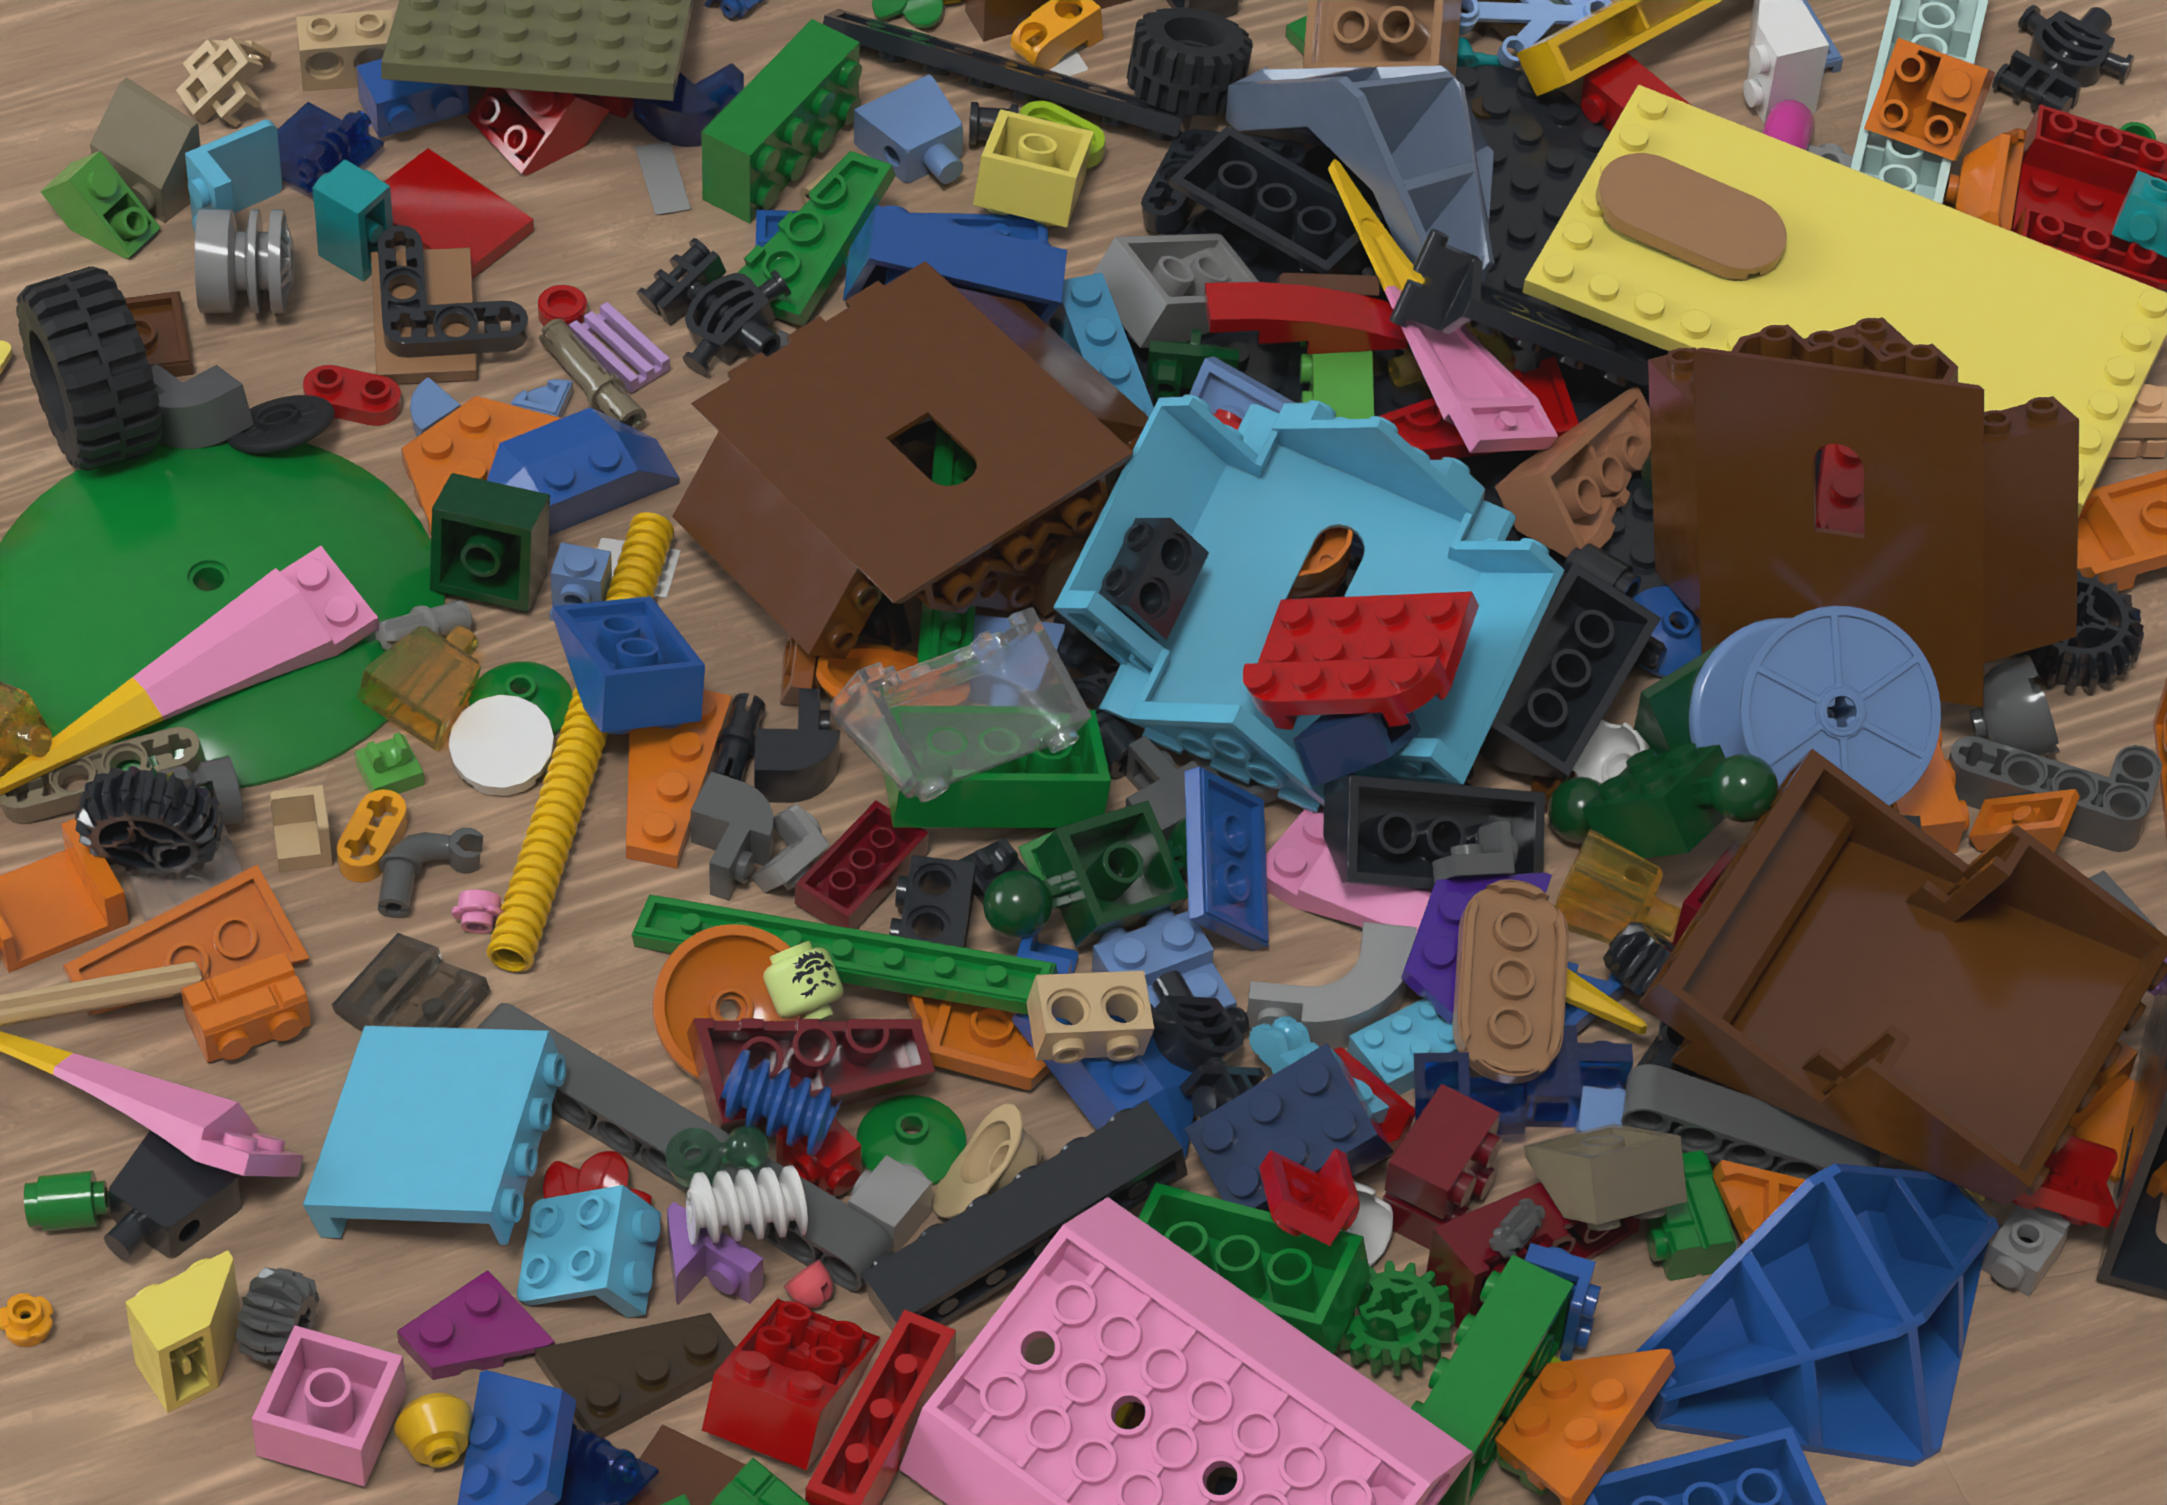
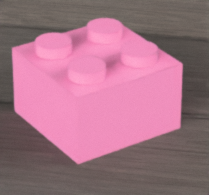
(329, 1405)

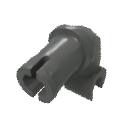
(406, 860)

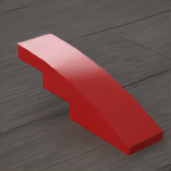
(1294, 313)

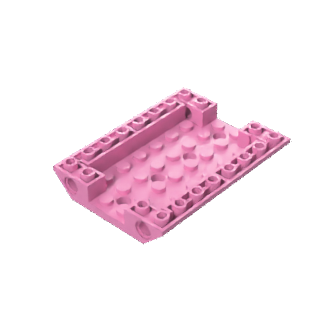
(1205, 1360)

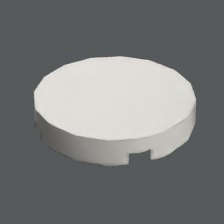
(501, 745)

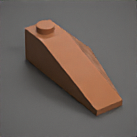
(1576, 485)

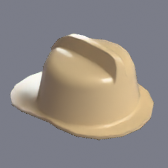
(988, 1162)

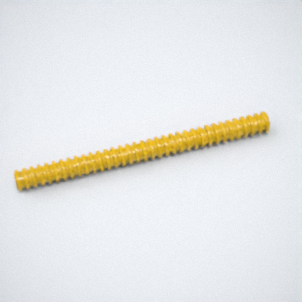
(570, 773)

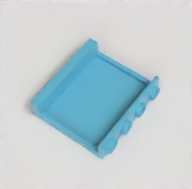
(436, 1128)

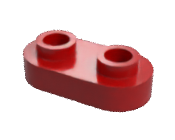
(355, 394)

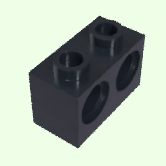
(1154, 574)
(935, 901)

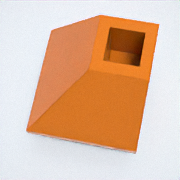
(1929, 99)

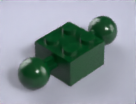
(1665, 799)
(1098, 874)

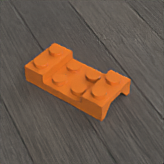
(2124, 530)

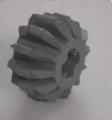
(271, 1310)

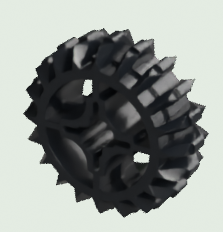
(2105, 641)
(149, 821)

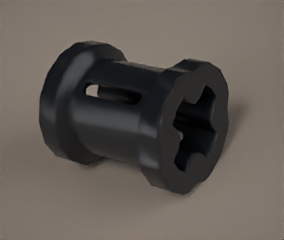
(984, 114)
(1115, 742)

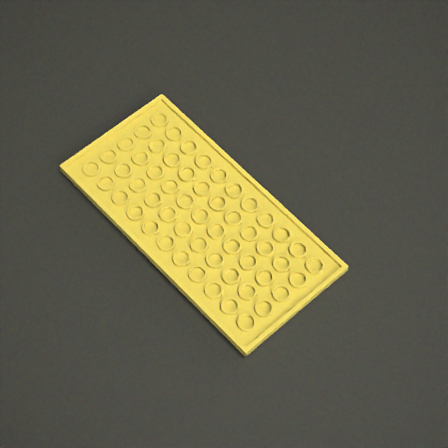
(1857, 249)

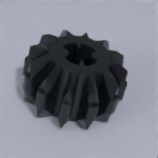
(1637, 956)

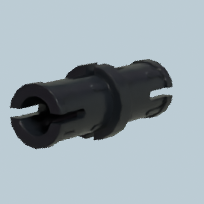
(737, 739)

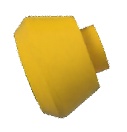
(435, 1428)

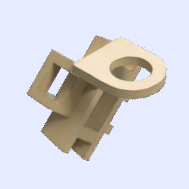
(239, 61)

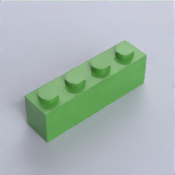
(1339, 381)

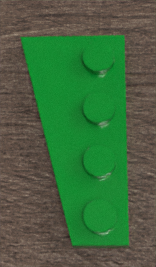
(819, 235)

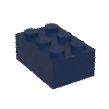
(1295, 1113)

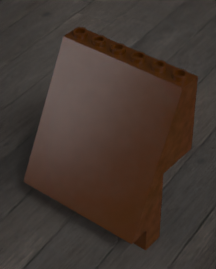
(1903, 989)

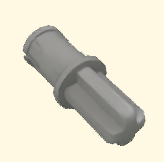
(439, 619)

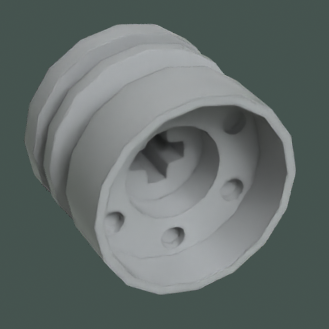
(242, 261)

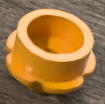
(26, 1331)

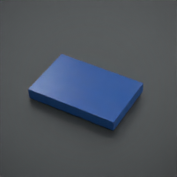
(1226, 859)

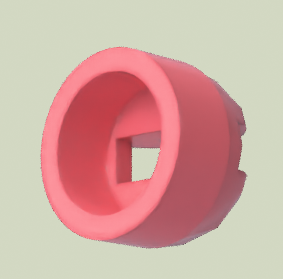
(811, 1285)

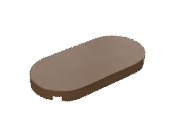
(1691, 216)
(1510, 982)

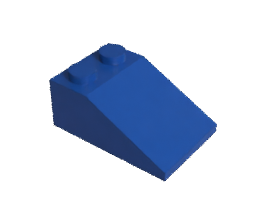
(630, 664)

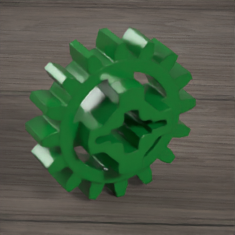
(1393, 1319)

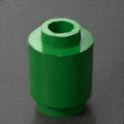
(65, 1201)

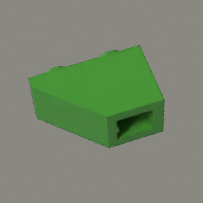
(100, 205)

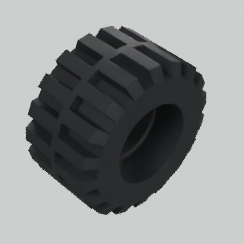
(1187, 60)

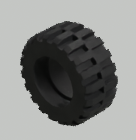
(89, 368)

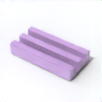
(626, 343)

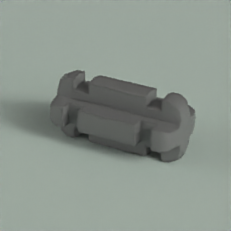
(1517, 1228)

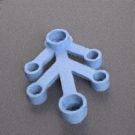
(1537, 13)

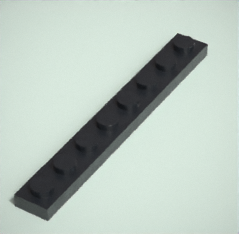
(1025, 80)

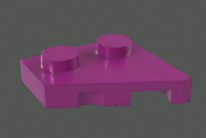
(472, 1330)

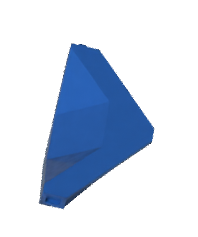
(1834, 1319)

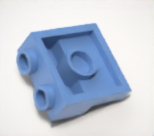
(1163, 946)

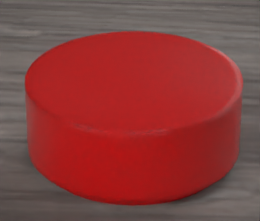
(562, 303)

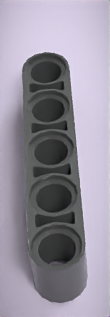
(1734, 1125)

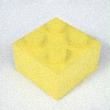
(1033, 168)

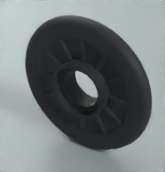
(284, 424)

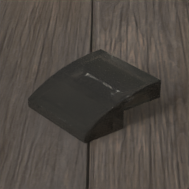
(411, 988)

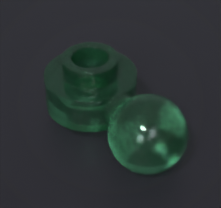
(743, 1149)

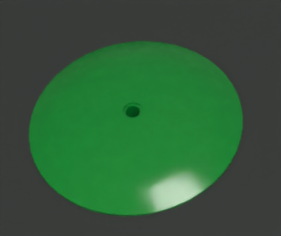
(157, 544)

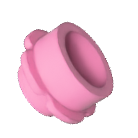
(477, 910)

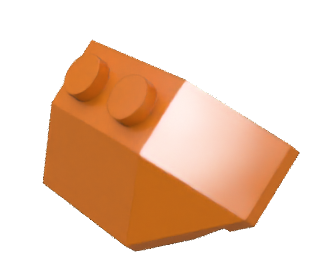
(1989, 179)

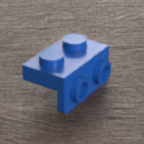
(1584, 1293)

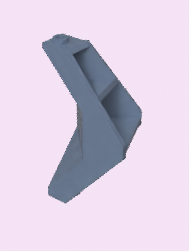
(1397, 131)

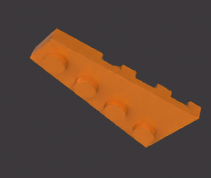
(665, 780)
(216, 929)

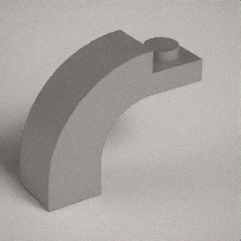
(1349, 1004)

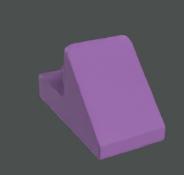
(726, 1264)

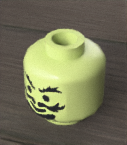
(803, 982)

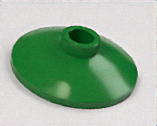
(538, 683)
(930, 1150)

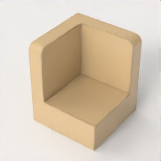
(301, 828)

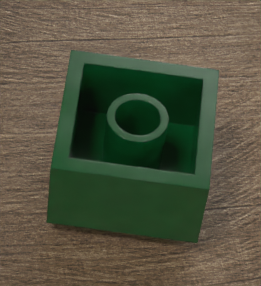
(489, 542)

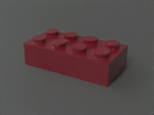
(860, 868)

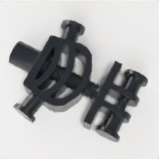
(2061, 58)
(722, 311)
(1201, 1039)

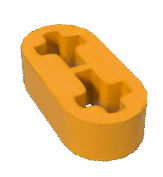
(362, 832)

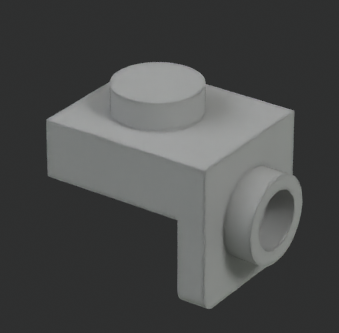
(804, 844)

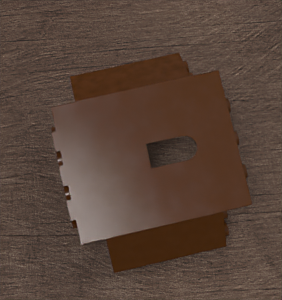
(1961, 504)
(829, 515)

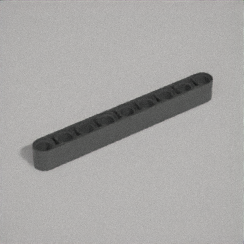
(643, 1121)

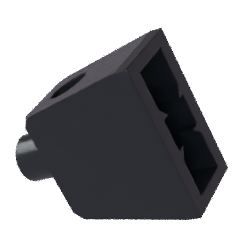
(167, 1200)

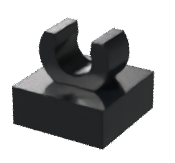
(991, 863)

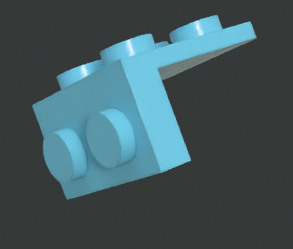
(235, 170)
(589, 1247)

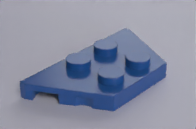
(516, 1443)

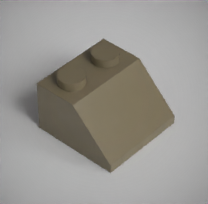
(148, 147)
(1611, 1174)

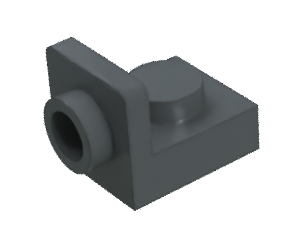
(1491, 857)

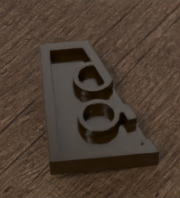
(635, 1369)

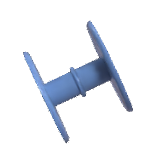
(1824, 684)

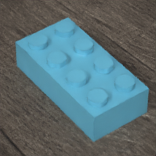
(1390, 1043)

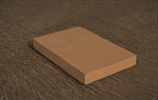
(446, 282)

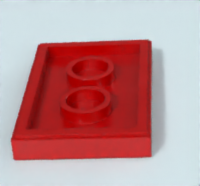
(455, 210)

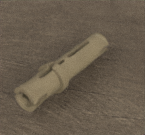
(603, 389)

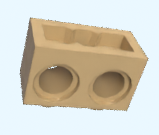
(338, 43)
(1087, 1003)

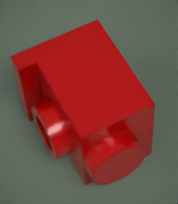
(832, 1168)

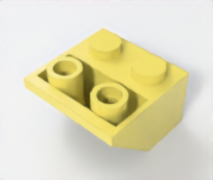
(186, 1330)

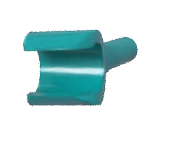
(1469, 58)

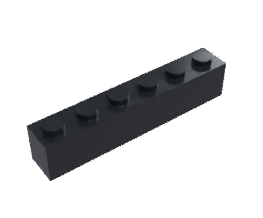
(1006, 1231)

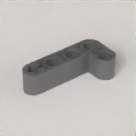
(2108, 810)

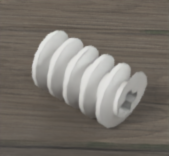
(746, 1203)

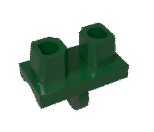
(1177, 363)

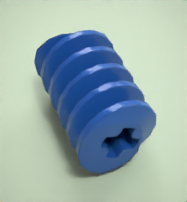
(779, 1103)

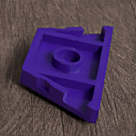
(1433, 955)

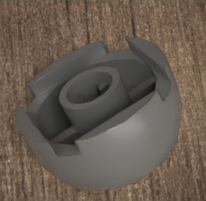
(2016, 709)

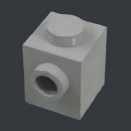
(894, 1198)

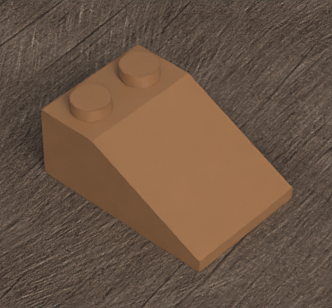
(1382, 33)

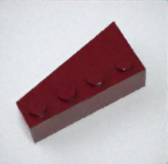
(852, 1057)
(1465, 1260)

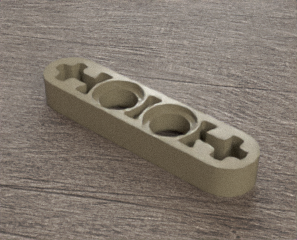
(159, 743)

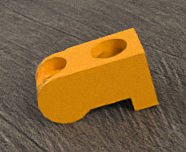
(1056, 31)

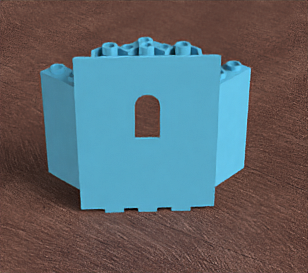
(1257, 509)

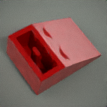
(788, 1383)

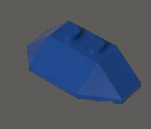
(585, 466)
(1107, 1086)

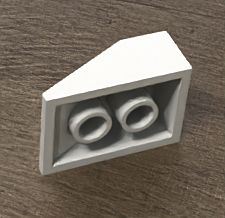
(1783, 56)

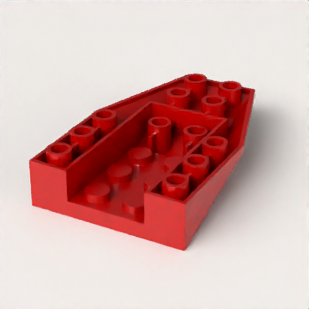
(2075, 185)

